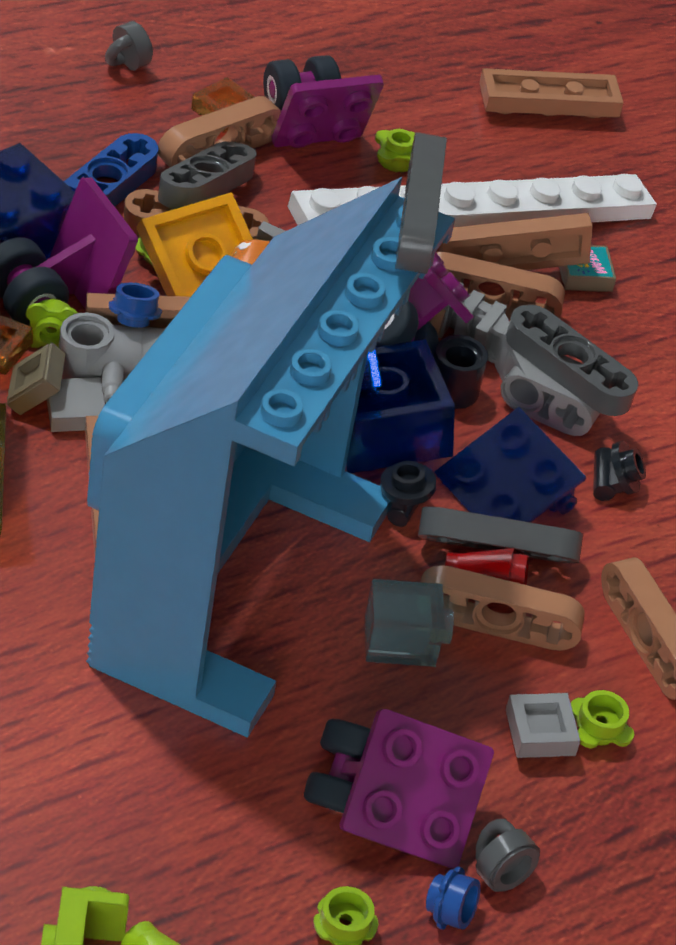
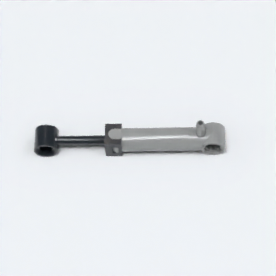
(112, 351)

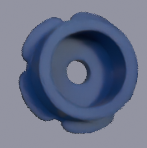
(135, 304)
(453, 899)

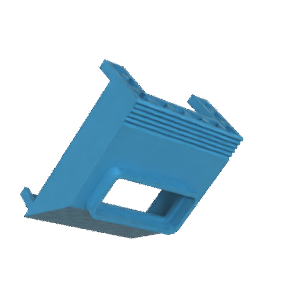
(230, 410)

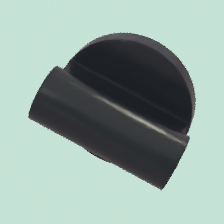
(617, 471)
(406, 487)

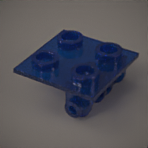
(512, 472)

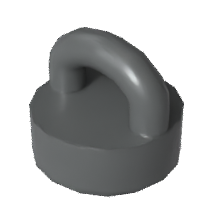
(129, 46)
(505, 859)

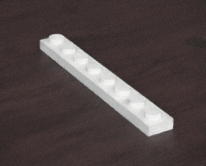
(496, 201)

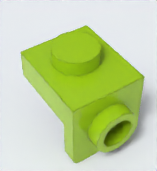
(88, 914)

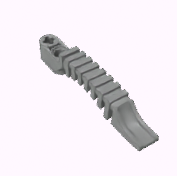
(522, 381)

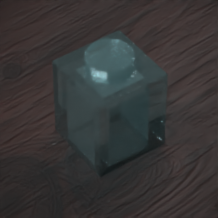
(406, 622)

